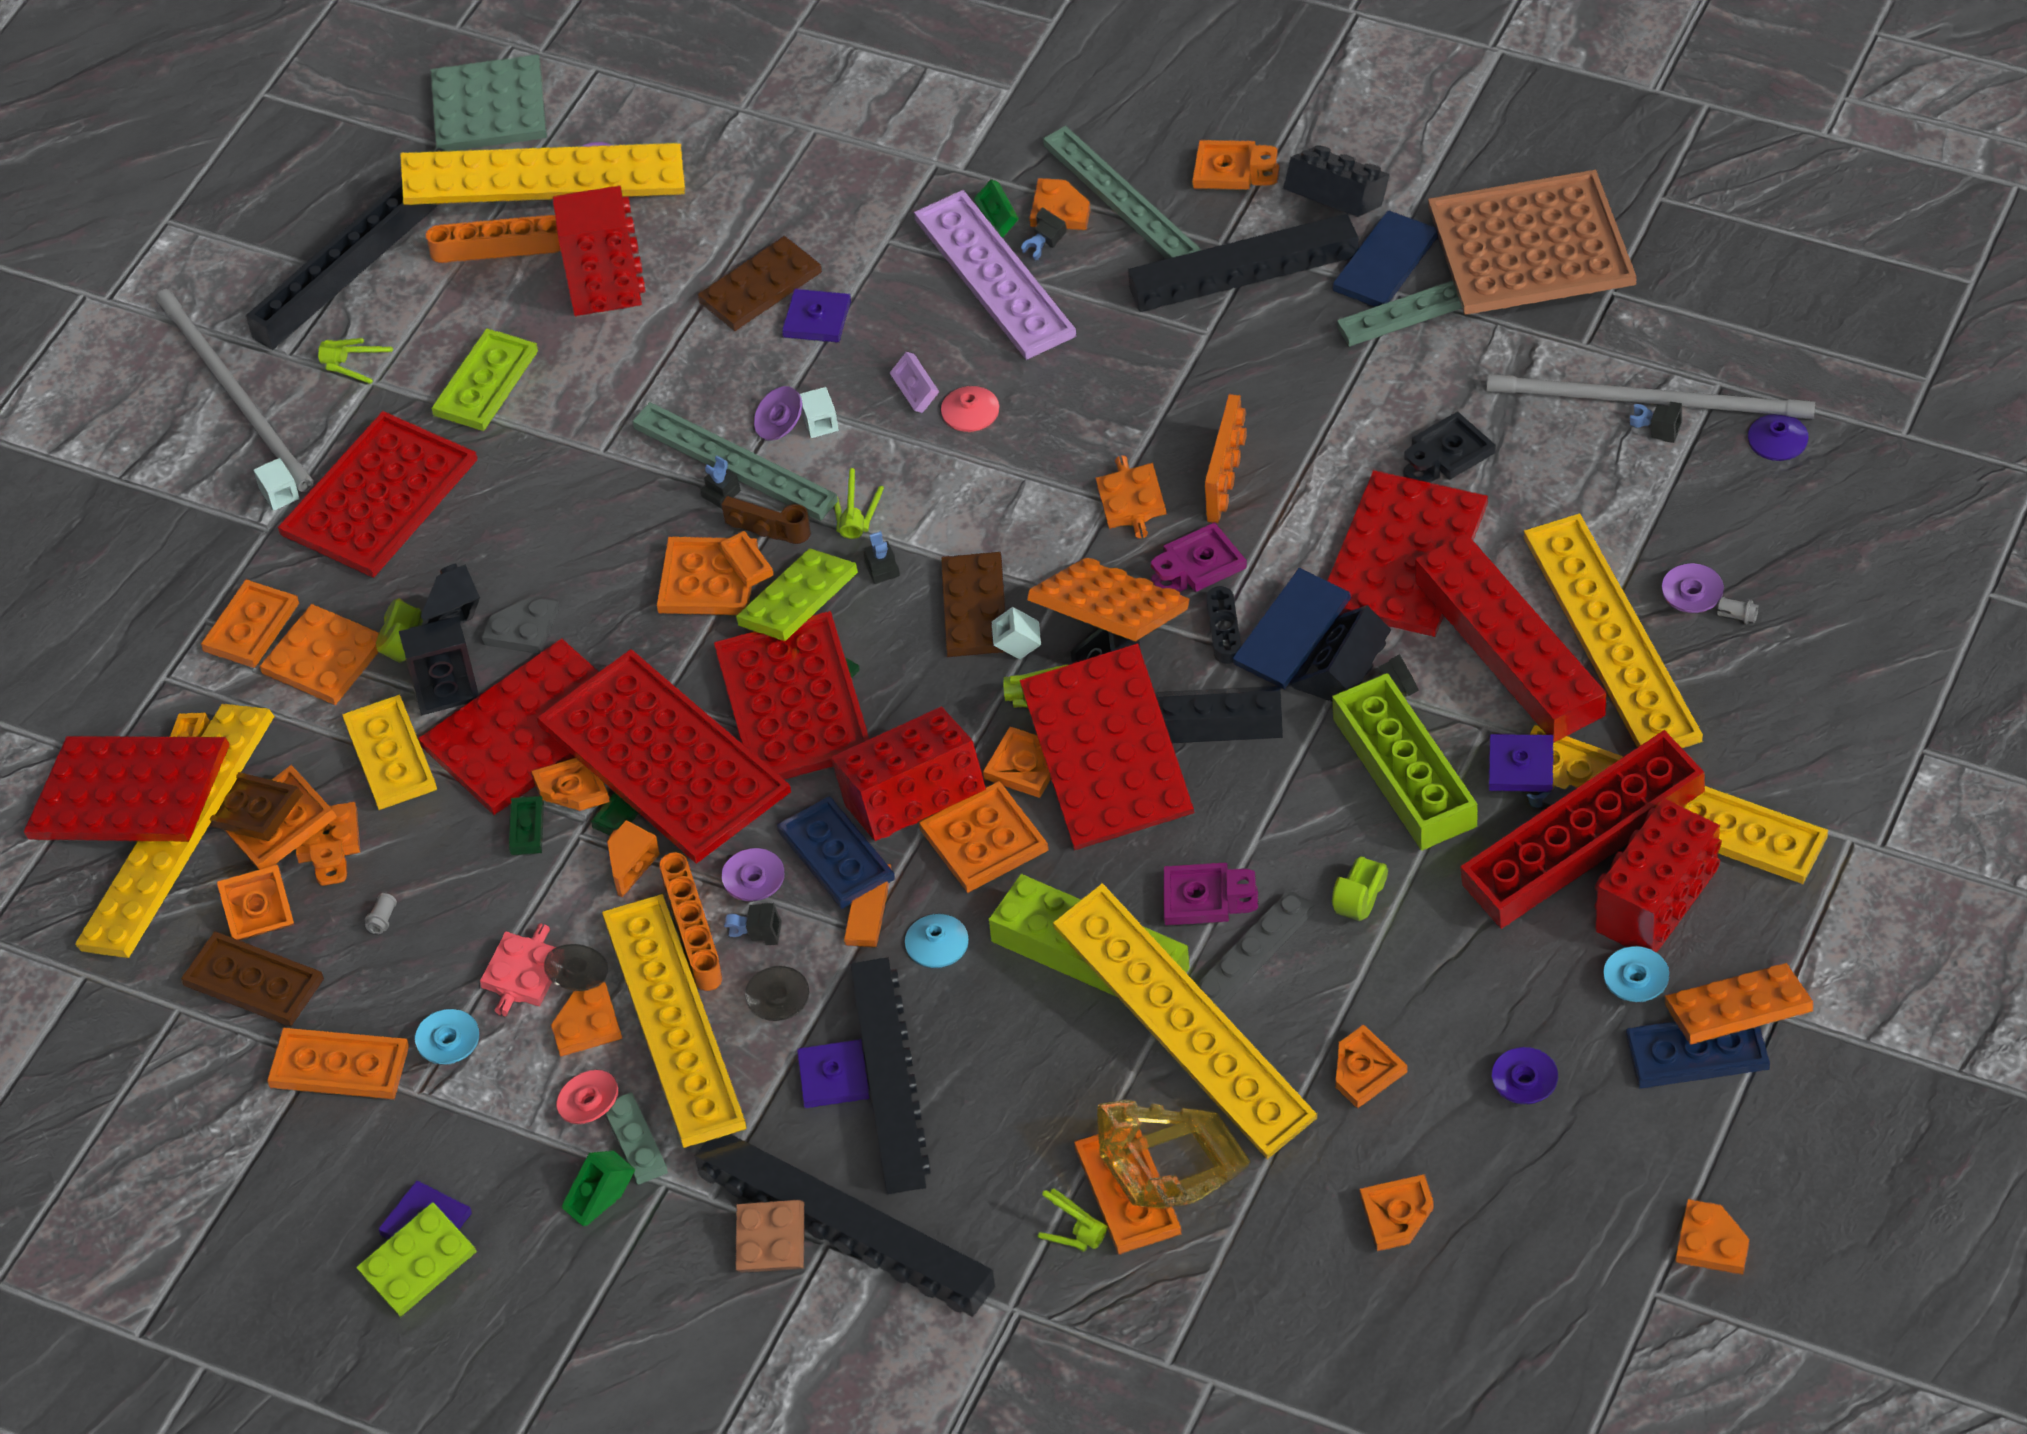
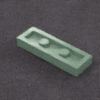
(635, 1139)

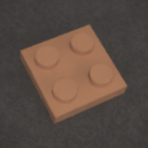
(770, 1236)

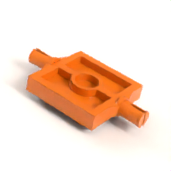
(1131, 496)

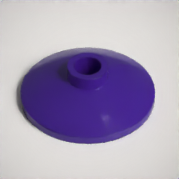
(1778, 437)
(1528, 1065)

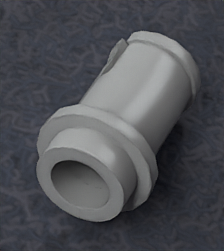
(1738, 610)
(378, 919)

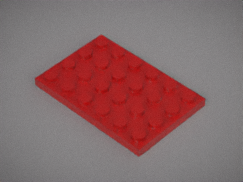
(378, 494)
(1391, 529)
(793, 696)
(497, 735)
(1106, 747)
(127, 788)

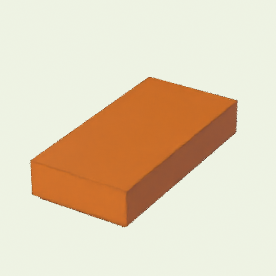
(746, 559)

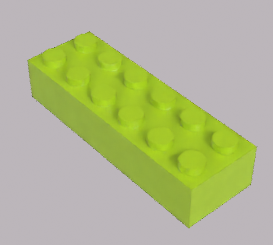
(1405, 761)
(1026, 927)

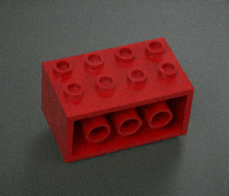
(599, 250)
(908, 773)
(1657, 876)

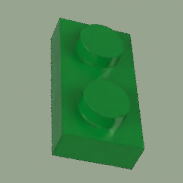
(996, 207)

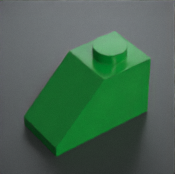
(597, 1186)

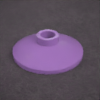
(778, 413)
(1692, 588)
(753, 865)

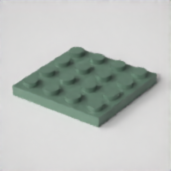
(488, 103)

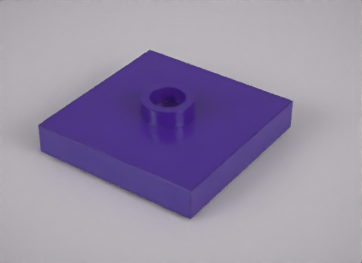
(816, 315)
(1521, 762)
(833, 1073)
(416, 1201)

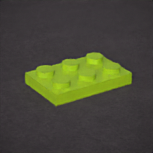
(416, 1259)

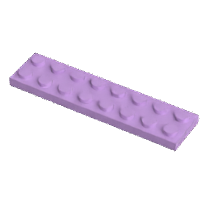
(995, 274)

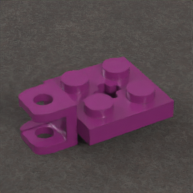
(1184, 562)
(1219, 893)

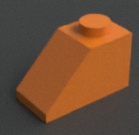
(630, 854)

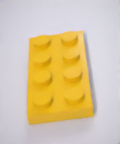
(389, 752)

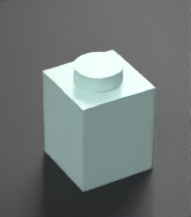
(818, 412)
(276, 484)
(1016, 633)

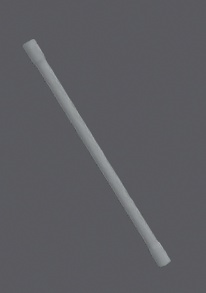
(174, 310)
(1789, 407)

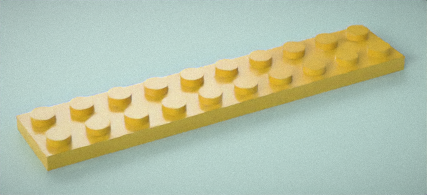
(540, 173)
(1611, 632)
(1746, 829)
(157, 864)
(674, 1021)
(1185, 1021)

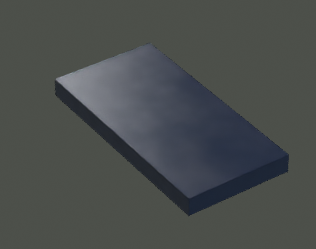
(1385, 259)
(1291, 628)
(835, 851)
(1666, 1057)

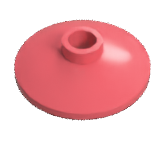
(970, 408)
(587, 1097)

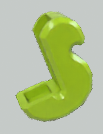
(397, 618)
(1357, 893)

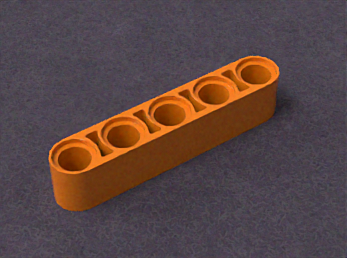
(493, 239)
(691, 921)

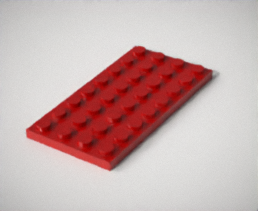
(664, 755)

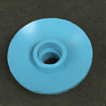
(936, 950)
(1636, 964)
(444, 1027)

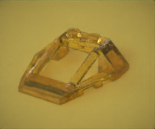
(1119, 1124)

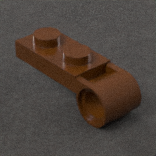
(789, 525)

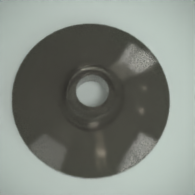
(576, 967)
(773, 984)

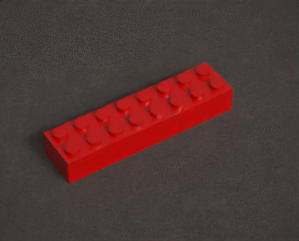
(1510, 637)
(1580, 829)

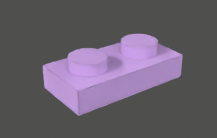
(914, 382)

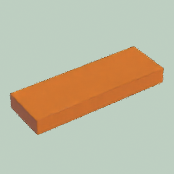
(866, 917)

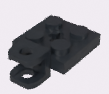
(1435, 455)

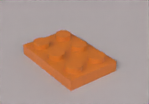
(250, 623)

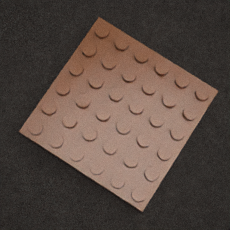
(1531, 242)

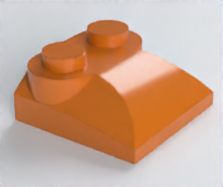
(255, 903)

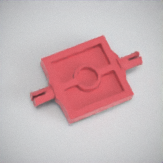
(518, 970)

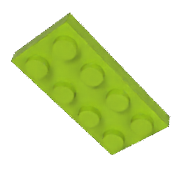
(485, 379)
(797, 594)

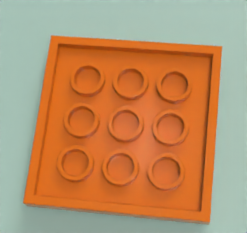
(1109, 599)

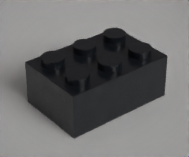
(1336, 180)
(439, 665)

